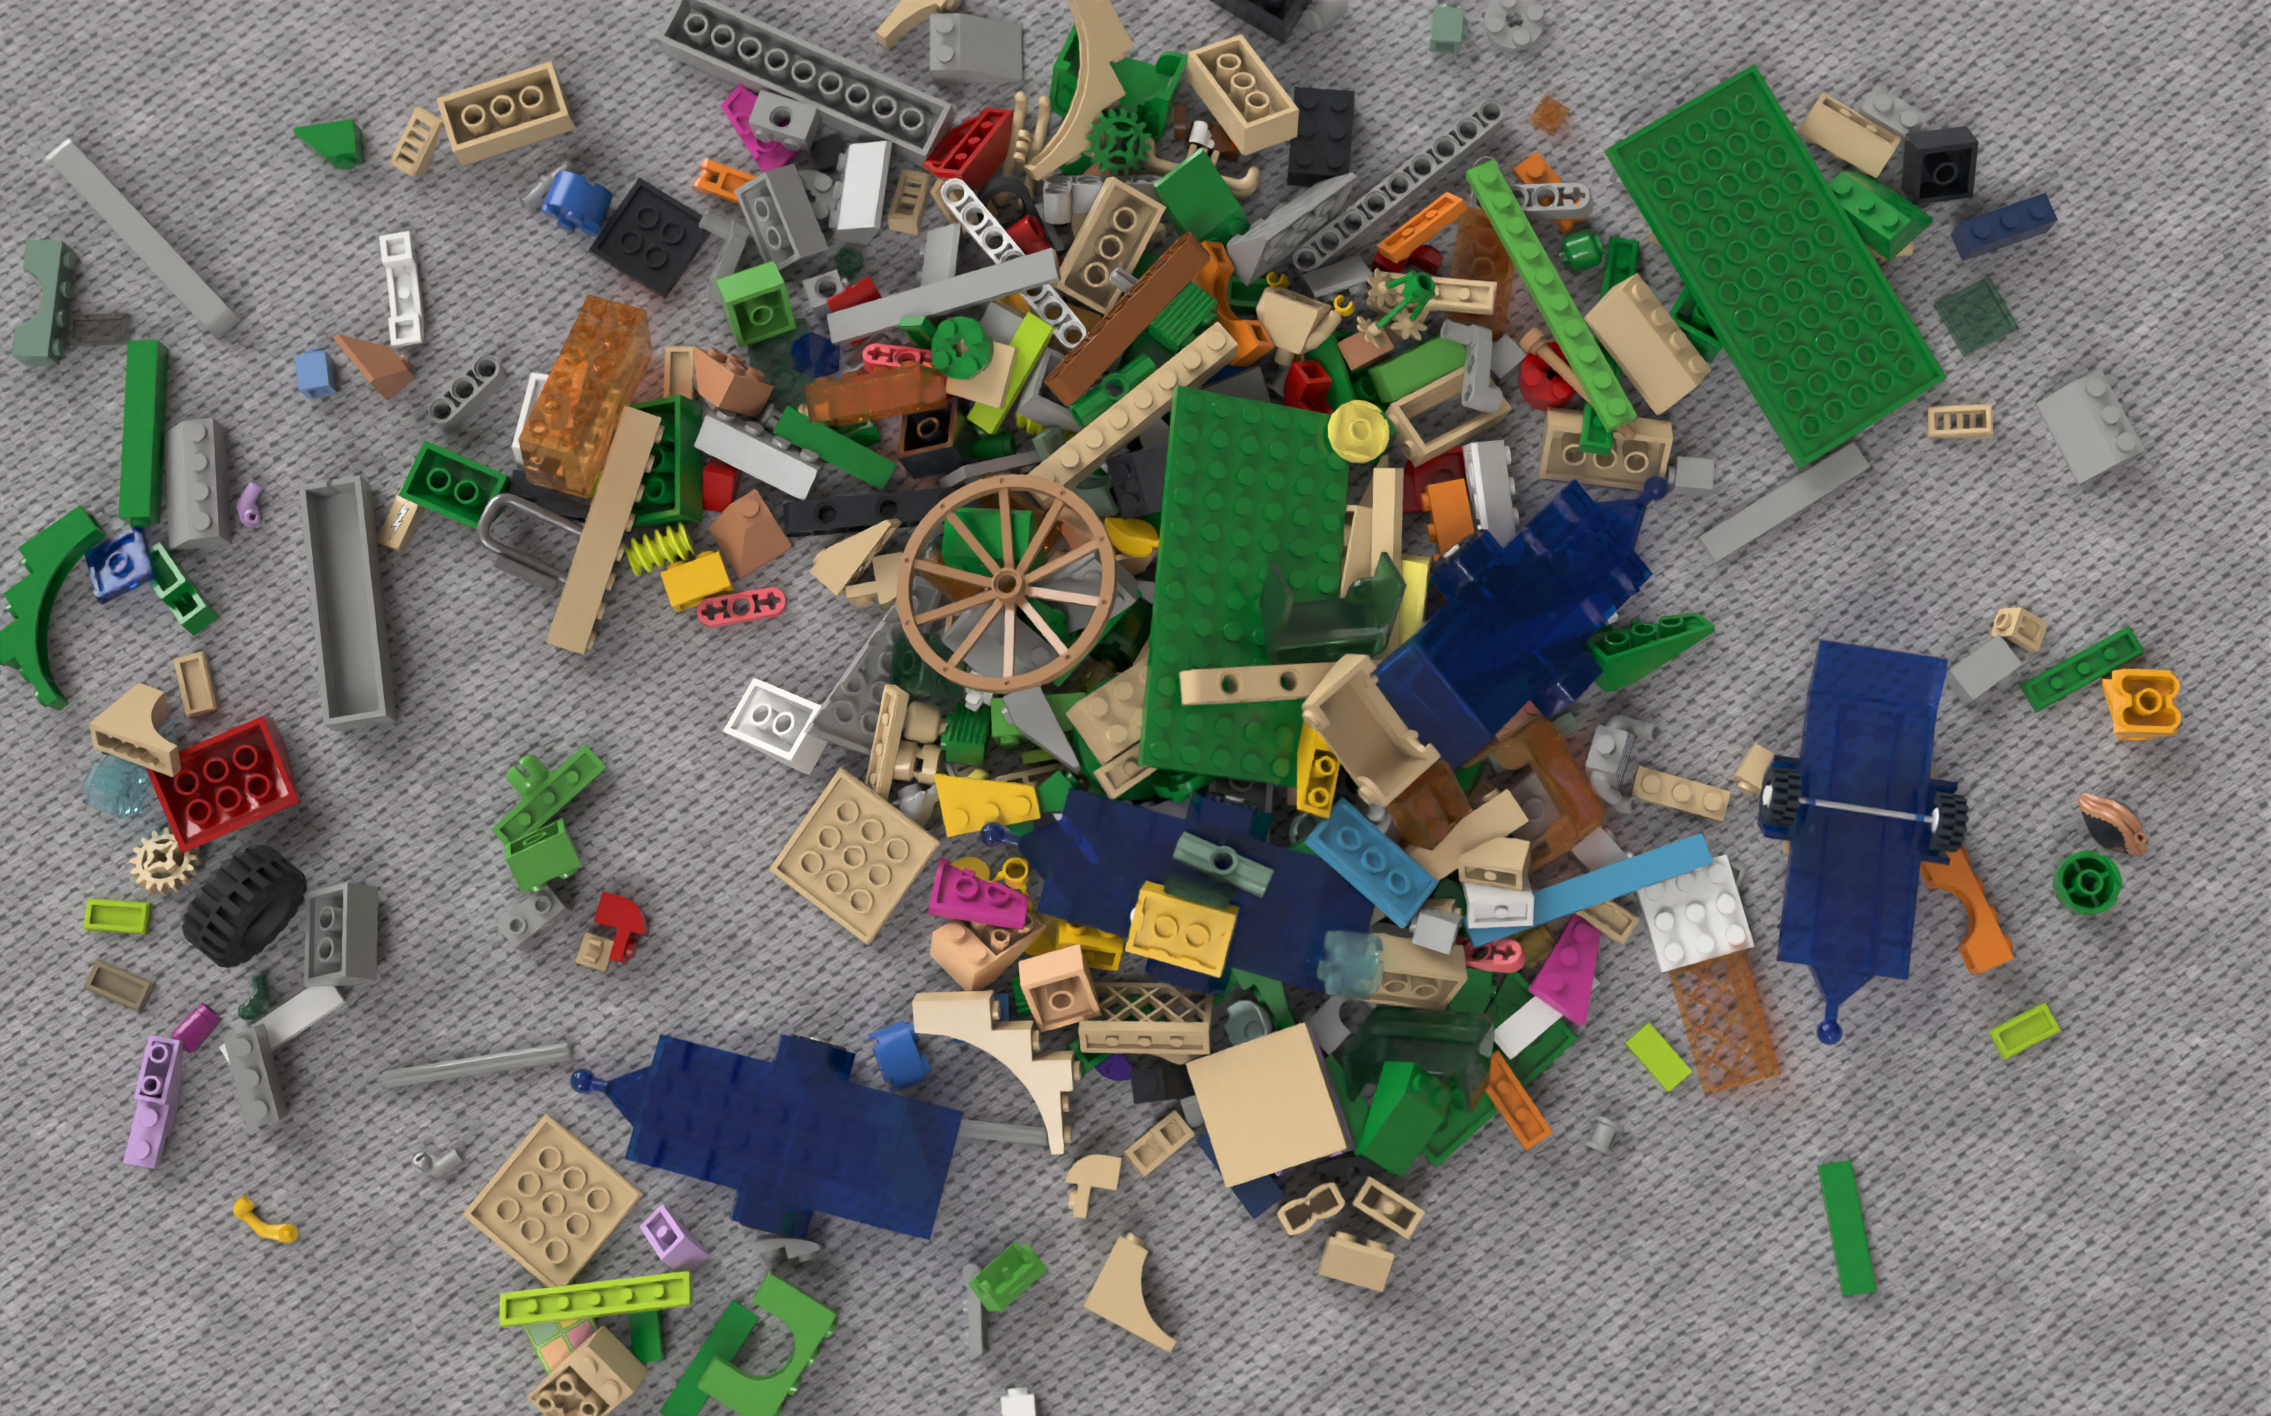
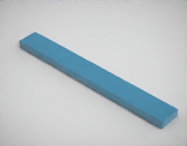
(1605, 885)

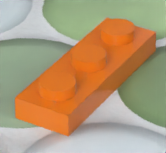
(1422, 227)
(1515, 1104)

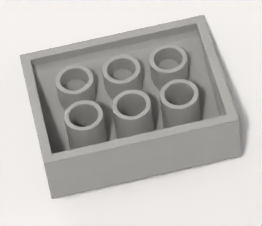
(1287, 228)

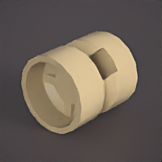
(907, 762)

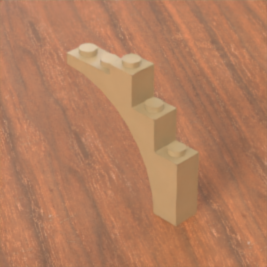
(1098, 88)
(973, 1018)

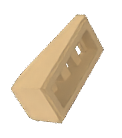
(408, 159)
(905, 219)
(1985, 432)

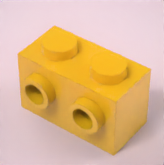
(1100, 947)

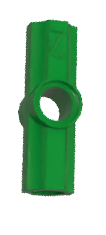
(1098, 400)

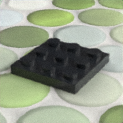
(651, 238)

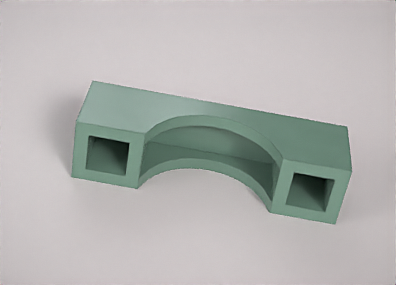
(41, 337)

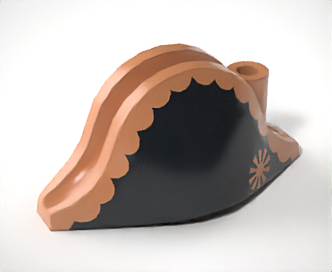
(2113, 824)

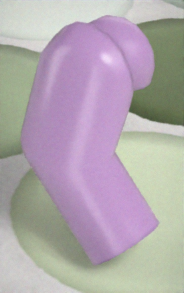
(247, 506)

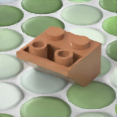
(730, 383)

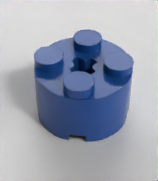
(577, 203)
(899, 1056)

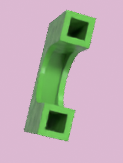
(763, 1394)

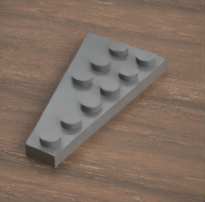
(854, 704)

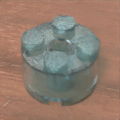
(115, 786)
(1351, 964)

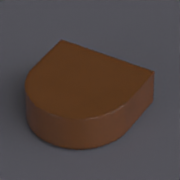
(1180, 122)

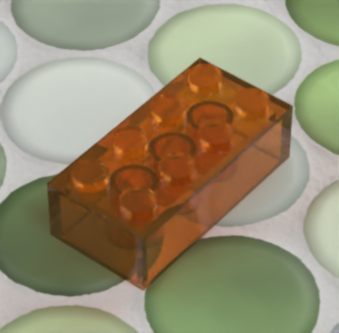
(1481, 257)
(876, 394)

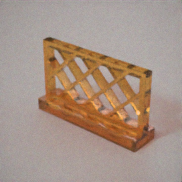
(1751, 1014)

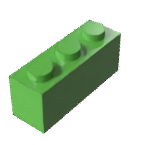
(1416, 367)

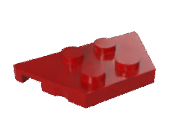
(1440, 469)

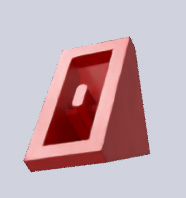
(719, 485)

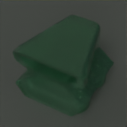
(915, 676)

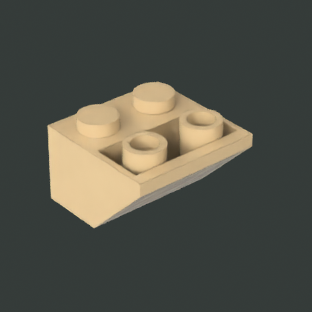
(1356, 1263)

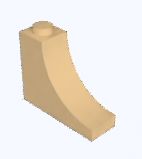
(131, 728)
(1120, 1294)

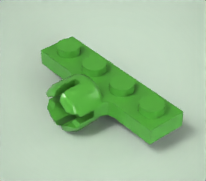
(545, 791)

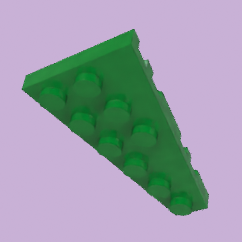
(1526, 1066)

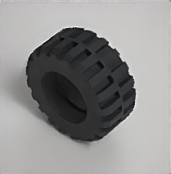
(244, 906)

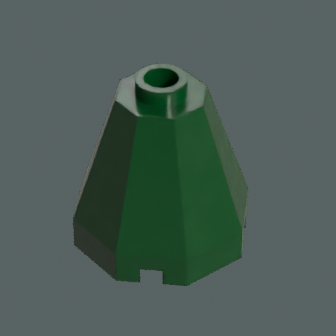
(1126, 637)

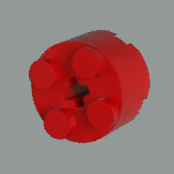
(1539, 390)

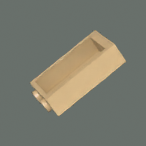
(1426, 398)

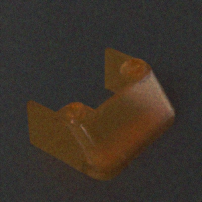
(1546, 752)

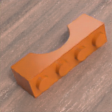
(1249, 334)
(1984, 943)

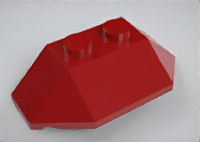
(973, 148)

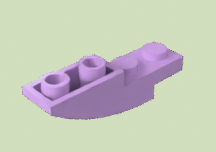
(157, 1101)

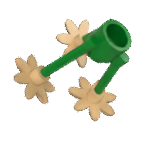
(1417, 289)

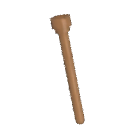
(1535, 343)

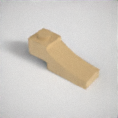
(910, 14)

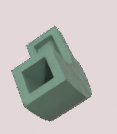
(1094, 490)

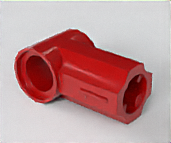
(1029, 236)

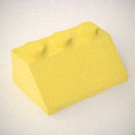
(1415, 573)

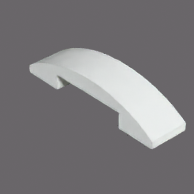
(404, 289)

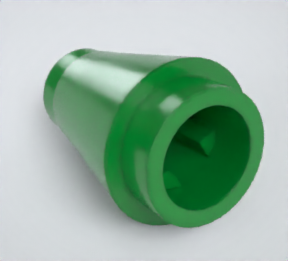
(994, 446)

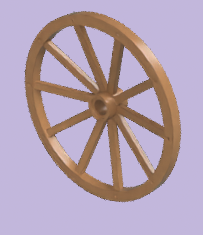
(1002, 578)

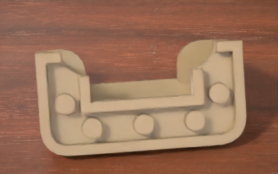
(1366, 731)

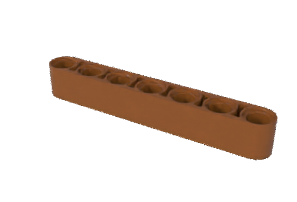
(1127, 319)

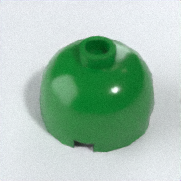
(2087, 883)

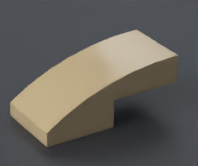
(1158, 1144)

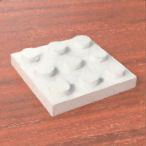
(1695, 916)

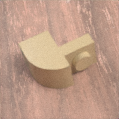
(882, 589)
(1090, 1172)

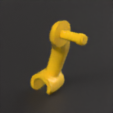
(284, 1232)

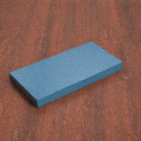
(1372, 862)

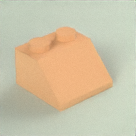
(1059, 988)

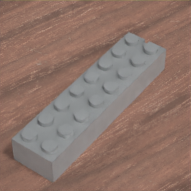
(347, 604)

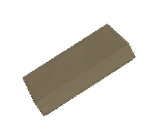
(119, 985)

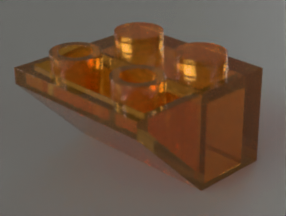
(1429, 807)

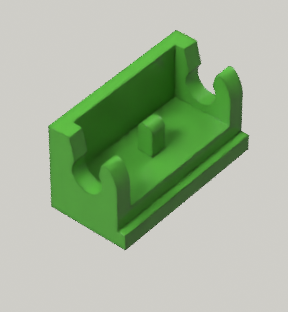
(1007, 1276)

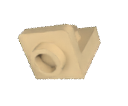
(2020, 628)

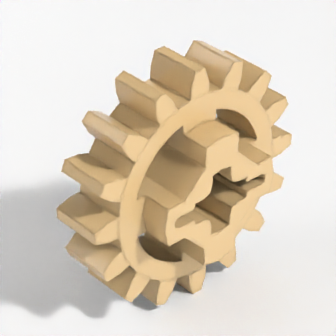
(162, 864)

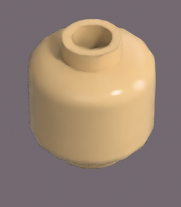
(923, 723)

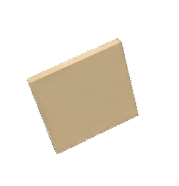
(855, 856)
(1267, 1105)
(553, 1204)

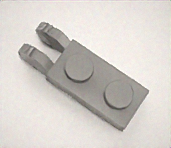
(976, 1336)

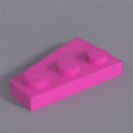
(766, 154)
(969, 898)
(1569, 970)

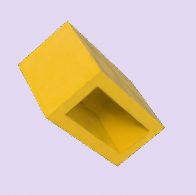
(696, 580)

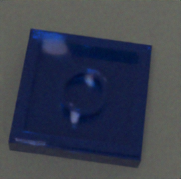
(120, 565)

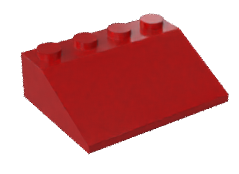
(227, 783)

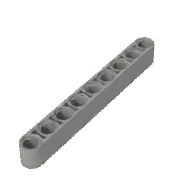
(1405, 177)
(143, 238)

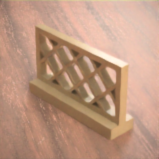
(1146, 1035)

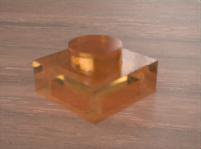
(1549, 115)

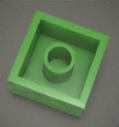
(756, 304)
(542, 856)

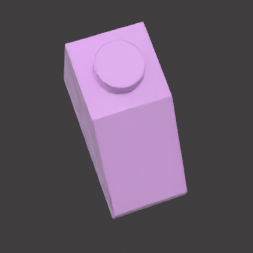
(673, 1241)

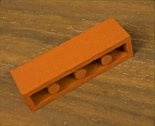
(1448, 516)

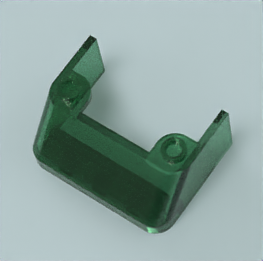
(1331, 627)
(1433, 1039)

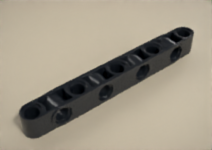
(864, 511)

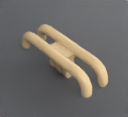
(1021, 147)
(1240, 188)

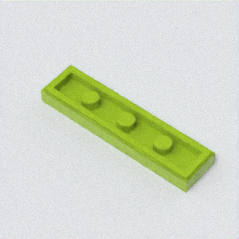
(1031, 340)

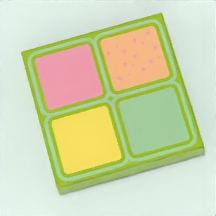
(558, 1340)

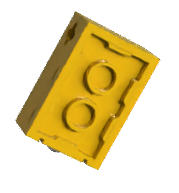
(1181, 930)

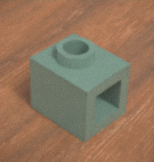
(1447, 29)

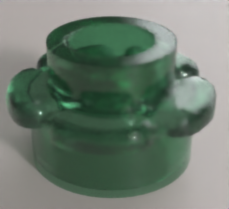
(848, 254)

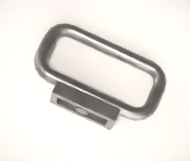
(514, 561)

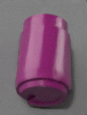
(196, 1027)

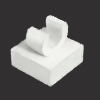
(976, 698)

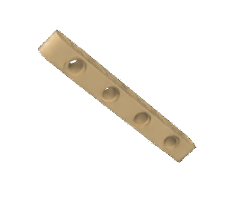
(1252, 683)

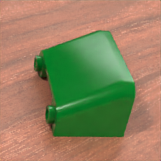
(1148, 87)

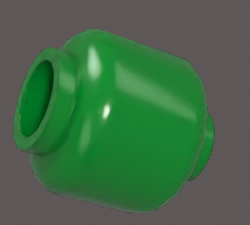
(1581, 250)

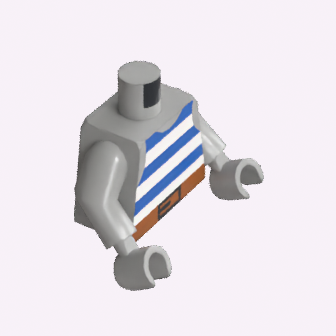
(1610, 757)

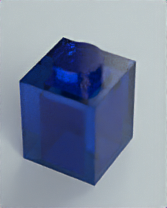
(815, 356)

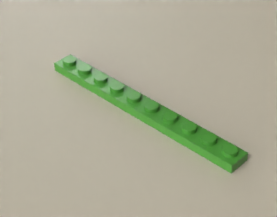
(1551, 296)

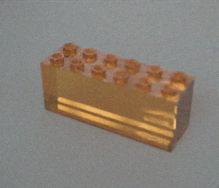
(585, 396)

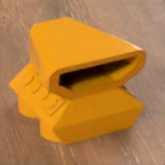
(2143, 703)

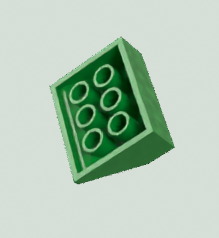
(675, 478)

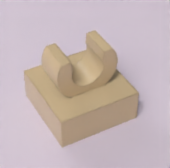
(595, 952)

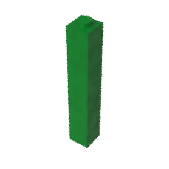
(143, 433)

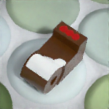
(1213, 137)

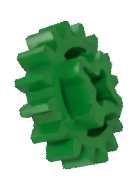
(1107, 150)

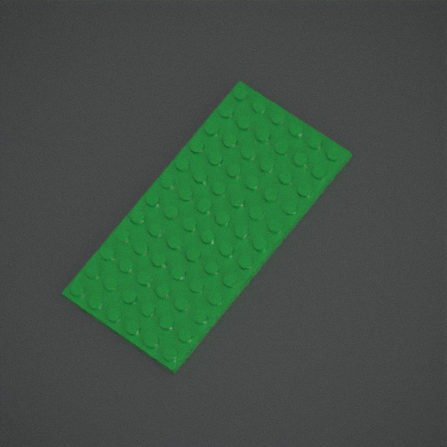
(1775, 265)
(1239, 492)

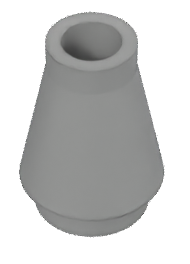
(1323, 13)

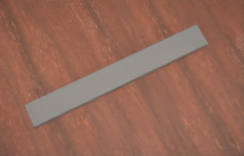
(945, 296)

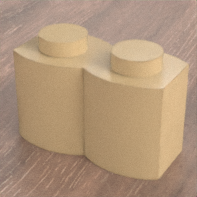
(1302, 1213)

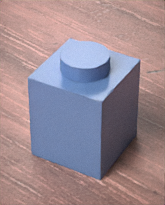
(316, 373)

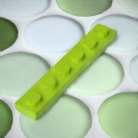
(596, 1299)

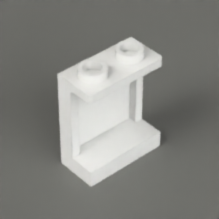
(1498, 906)

